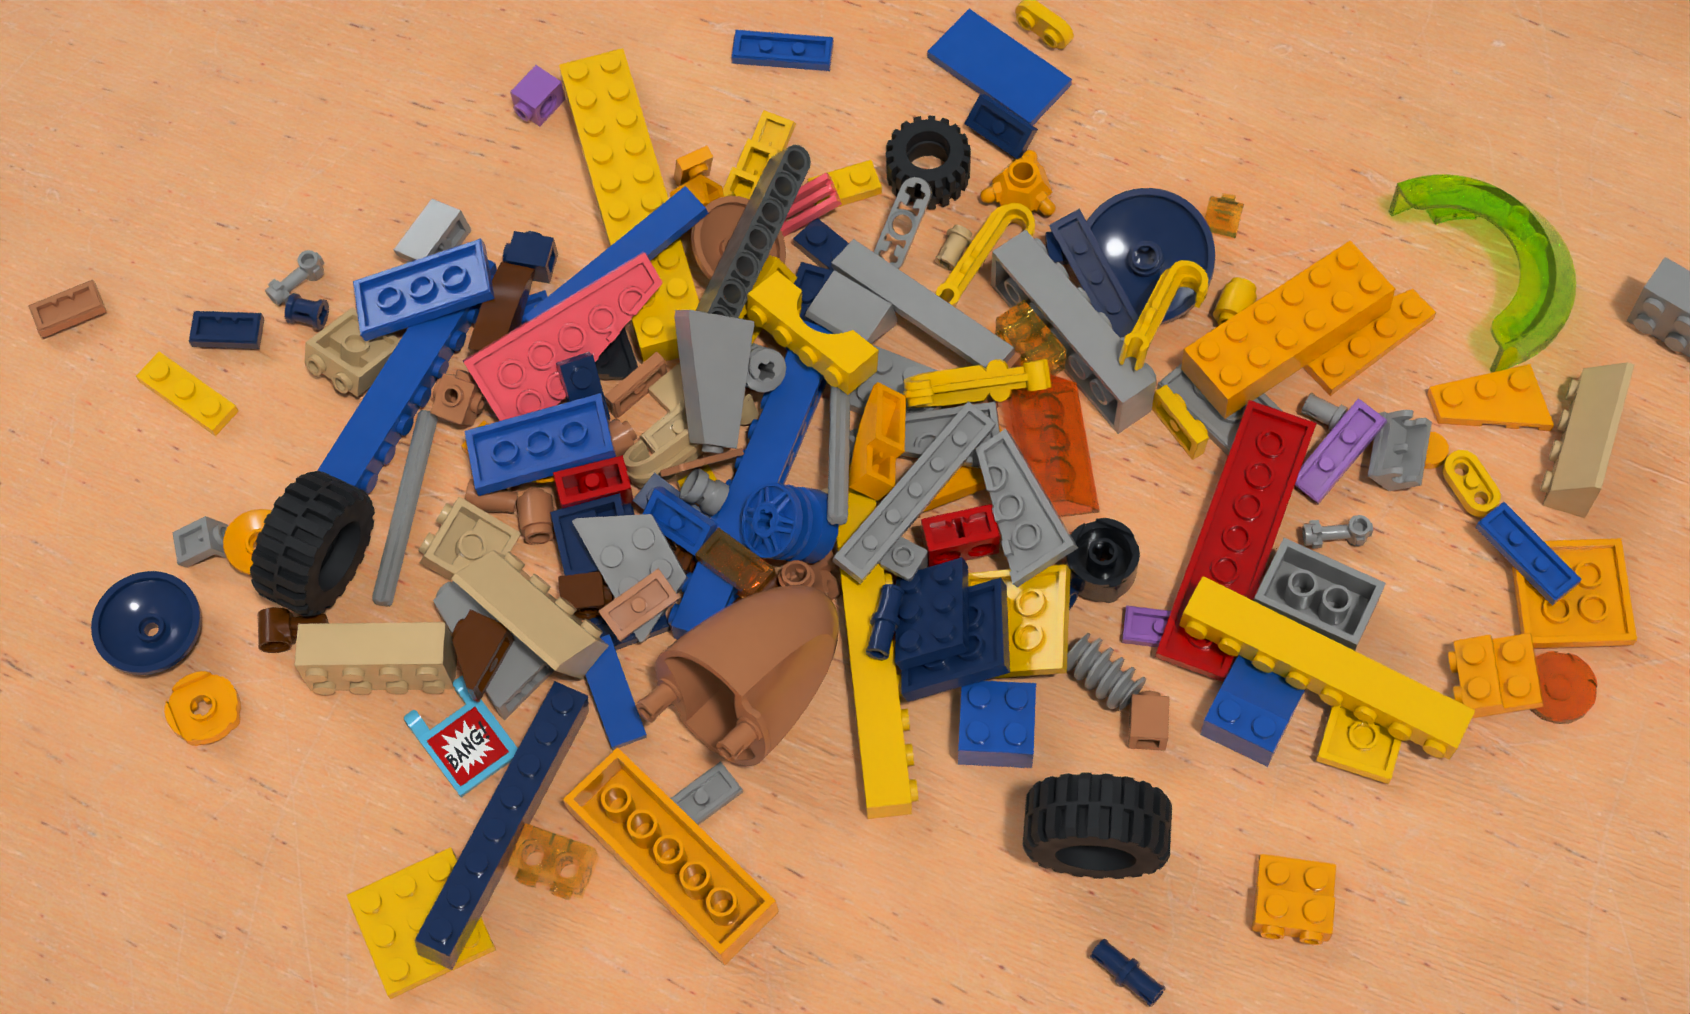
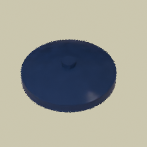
(1145, 235)

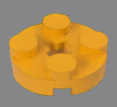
(205, 728)

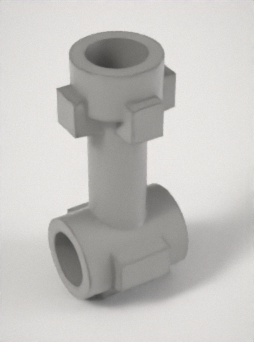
(309, 268)
(1355, 532)

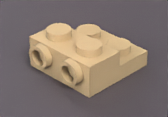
(346, 357)
(464, 537)

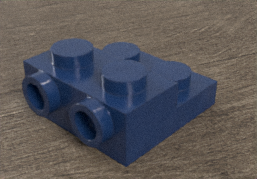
(572, 549)

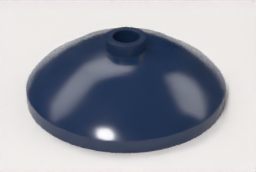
(133, 609)

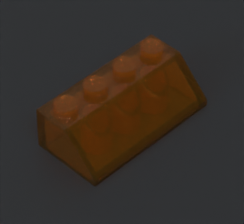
(1055, 445)

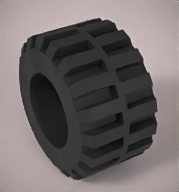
(929, 139)

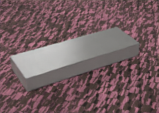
(708, 793)

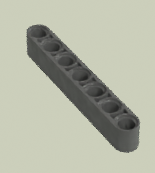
(756, 233)

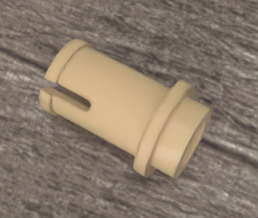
(957, 240)

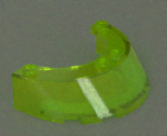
(1545, 264)

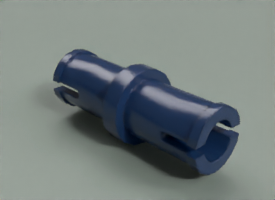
(885, 622)
(1127, 972)

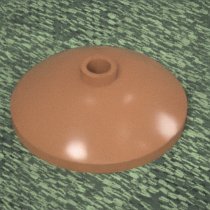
(715, 230)

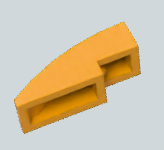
(879, 443)

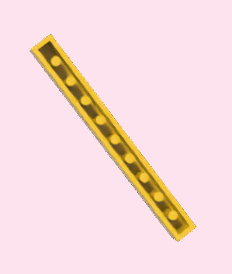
(875, 686)

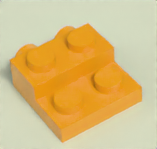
(1496, 674)
(1294, 899)

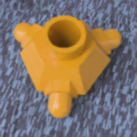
(1022, 183)

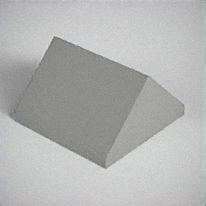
(848, 307)

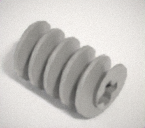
(765, 369)
(1103, 673)

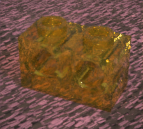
(1031, 337)
(558, 853)

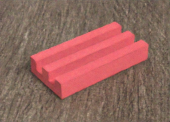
(805, 199)

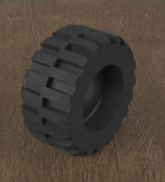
(312, 543)
(1097, 825)

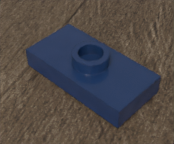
(226, 329)

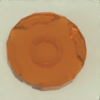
(1566, 687)

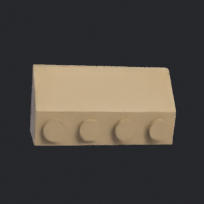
(1586, 438)
(532, 612)

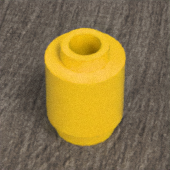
(1234, 298)

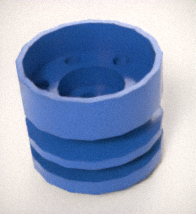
(788, 523)

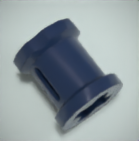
(306, 311)

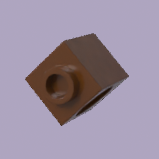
(586, 593)

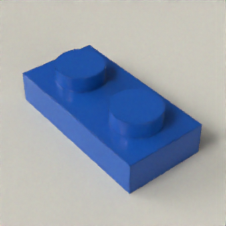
(680, 520)

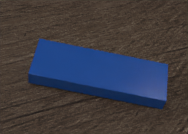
(782, 50)
(1528, 553)
(614, 699)

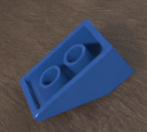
(1251, 711)

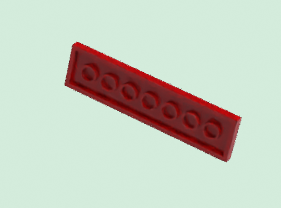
(1239, 526)

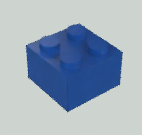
(997, 724)

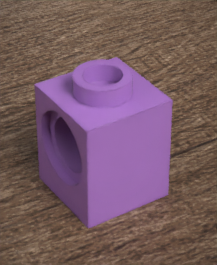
(537, 96)

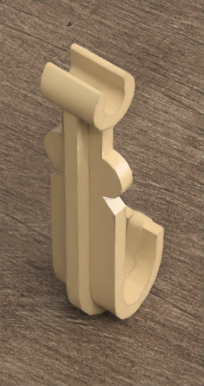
(675, 452)

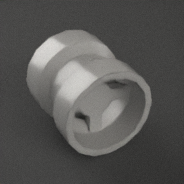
(704, 491)

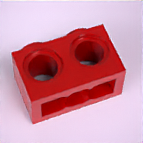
(960, 534)

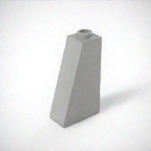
(714, 375)
(521, 668)

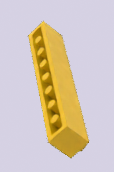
(1326, 668)

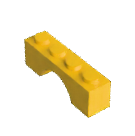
(841, 358)

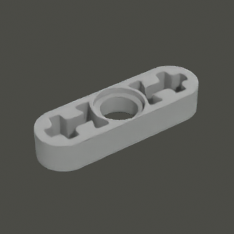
(920, 204)

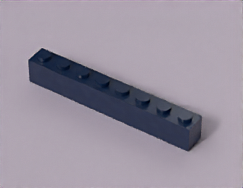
(500, 826)

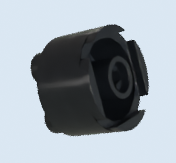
(1108, 578)

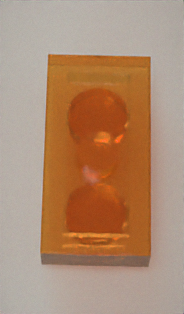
(735, 563)

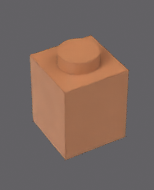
(1148, 721)

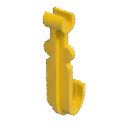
(981, 248)
(1181, 274)
(974, 383)

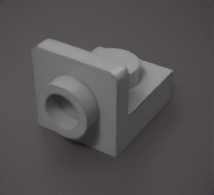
(199, 541)
(905, 559)

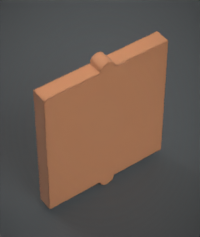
(701, 462)

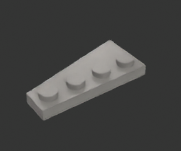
(1026, 517)

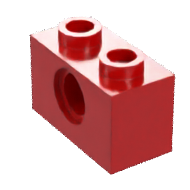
(593, 482)

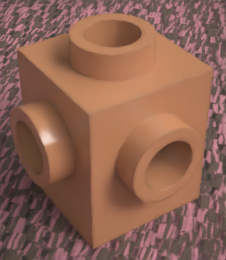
(457, 398)

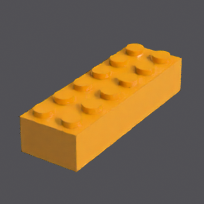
(1287, 329)
(671, 856)

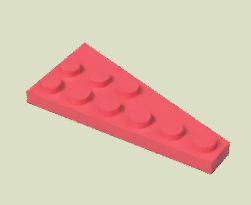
(521, 369)

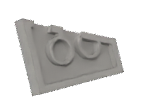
(925, 427)

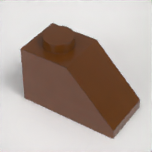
(480, 650)

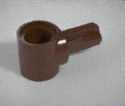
(279, 628)

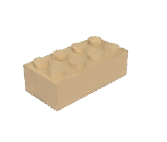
(376, 657)

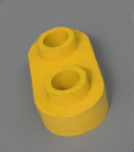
(1044, 23)
(1474, 484)

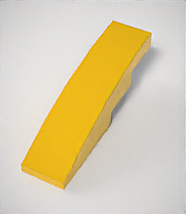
(768, 139)

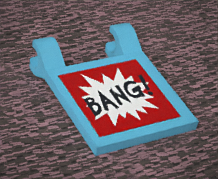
(466, 744)

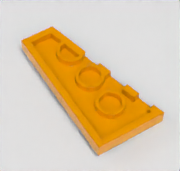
(1368, 345)

